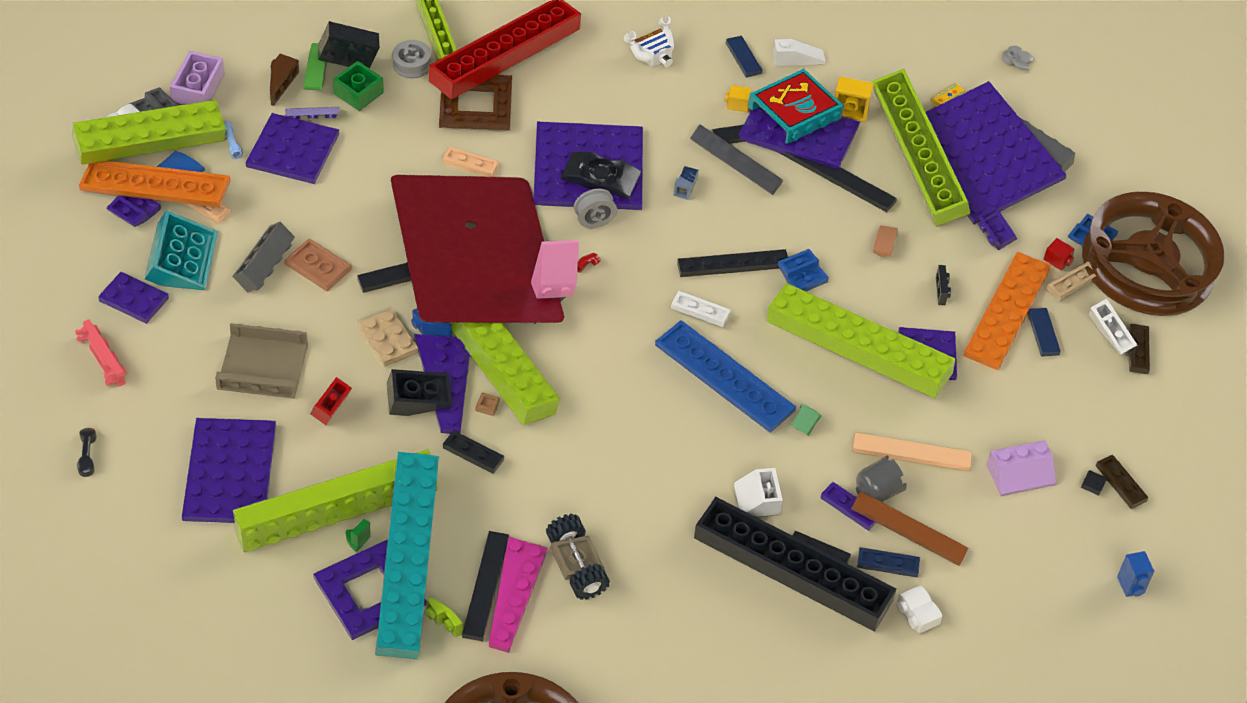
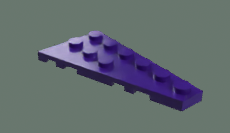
(449, 356)

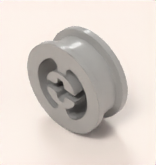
(412, 65)
(591, 210)

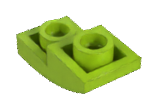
(442, 614)

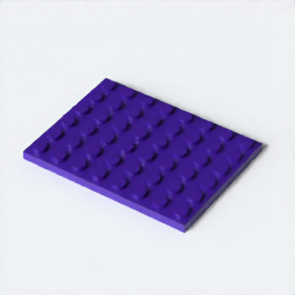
(992, 151)

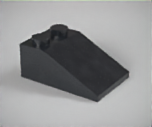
(417, 392)

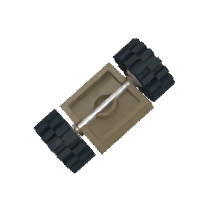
(577, 556)

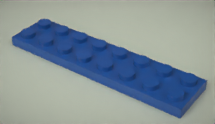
(725, 376)

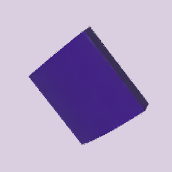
(133, 209)

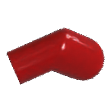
(584, 260)

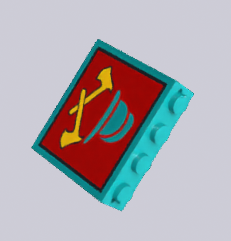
(797, 104)

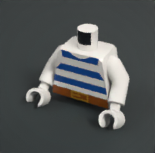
(653, 47)

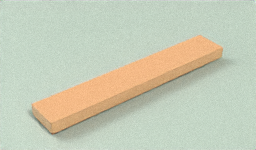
(912, 451)

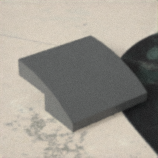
(154, 100)

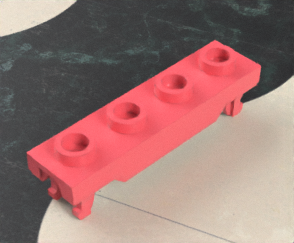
(100, 349)

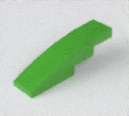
(315, 70)

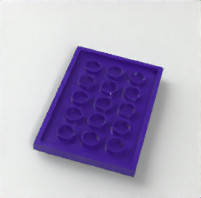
(823, 145)
(227, 467)

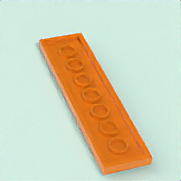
(155, 183)
(1007, 311)

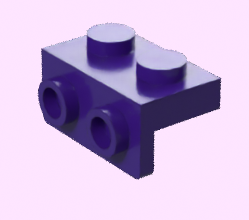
(997, 229)

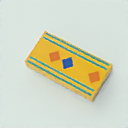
(947, 94)

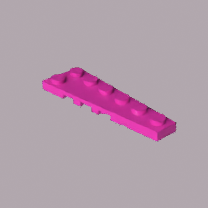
(517, 582)

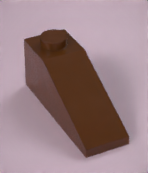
(283, 72)

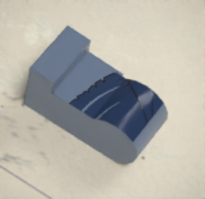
(686, 181)

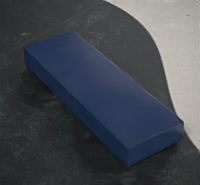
(743, 56)
(1044, 332)
(888, 562)

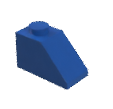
(428, 328)

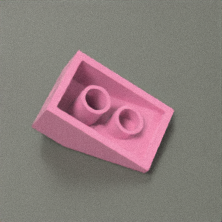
(556, 269)

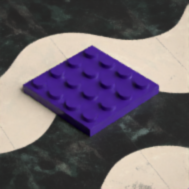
(292, 148)

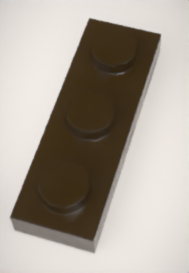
(1140, 355)
(1122, 481)

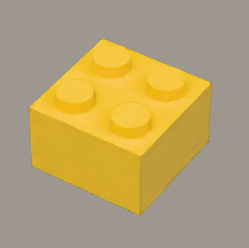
(855, 97)

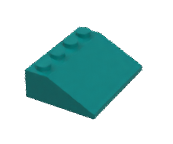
(181, 253)

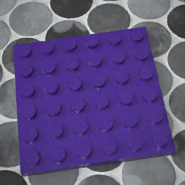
(559, 140)

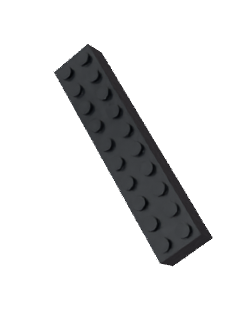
(795, 563)

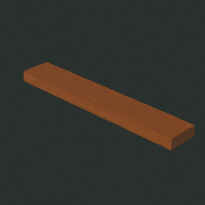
(909, 528)

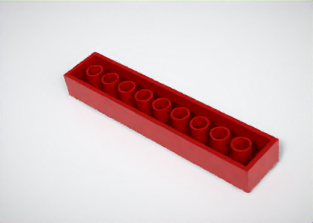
(504, 47)

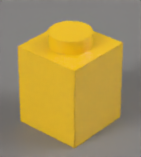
(738, 98)

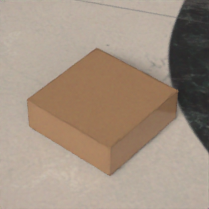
(487, 404)

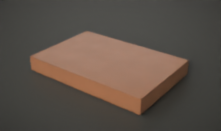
(318, 264)

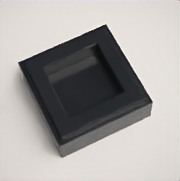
(1094, 482)

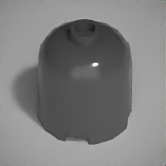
(881, 479)

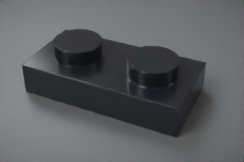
(942, 282)

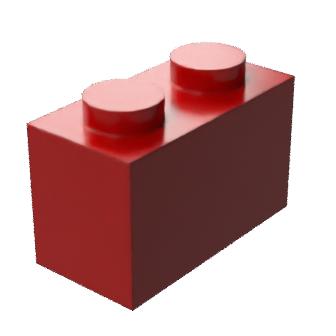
(331, 401)

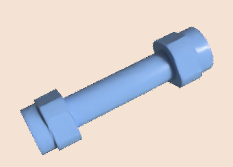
(235, 150)

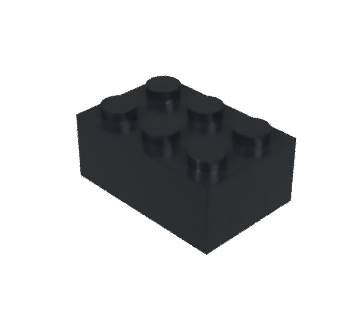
(347, 45)

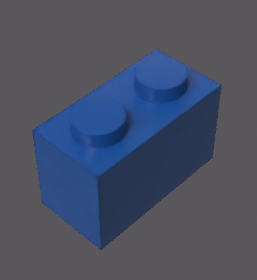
(1135, 574)

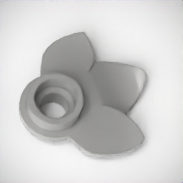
(1017, 57)

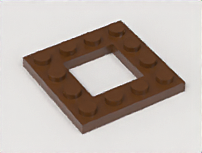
(496, 120)

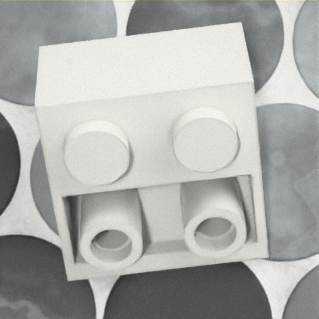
(759, 493)

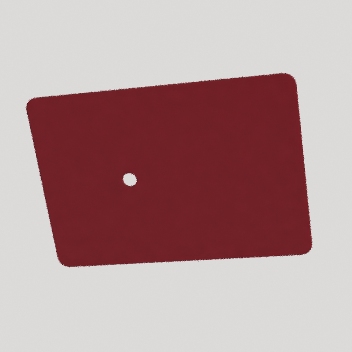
(475, 271)

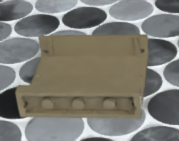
(262, 361)

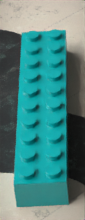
(407, 556)

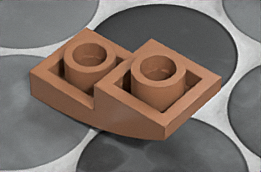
(885, 241)

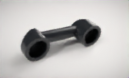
(85, 463)

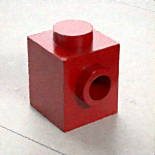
(1059, 254)

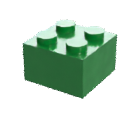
(358, 85)

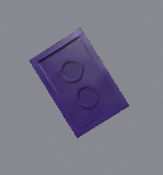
(133, 297)

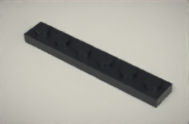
(730, 263)

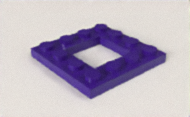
(332, 581)

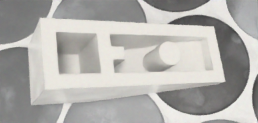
(792, 53)
(1111, 326)

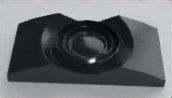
(599, 173)

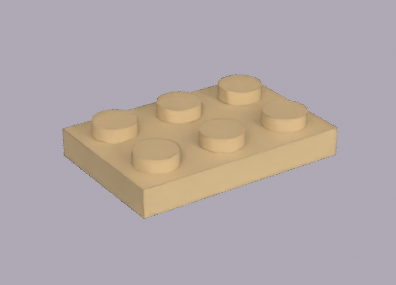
(387, 337)

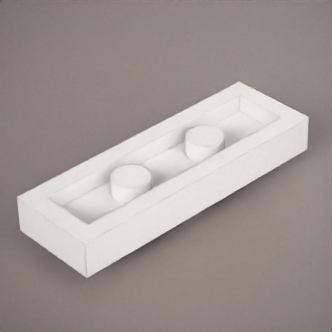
(700, 309)

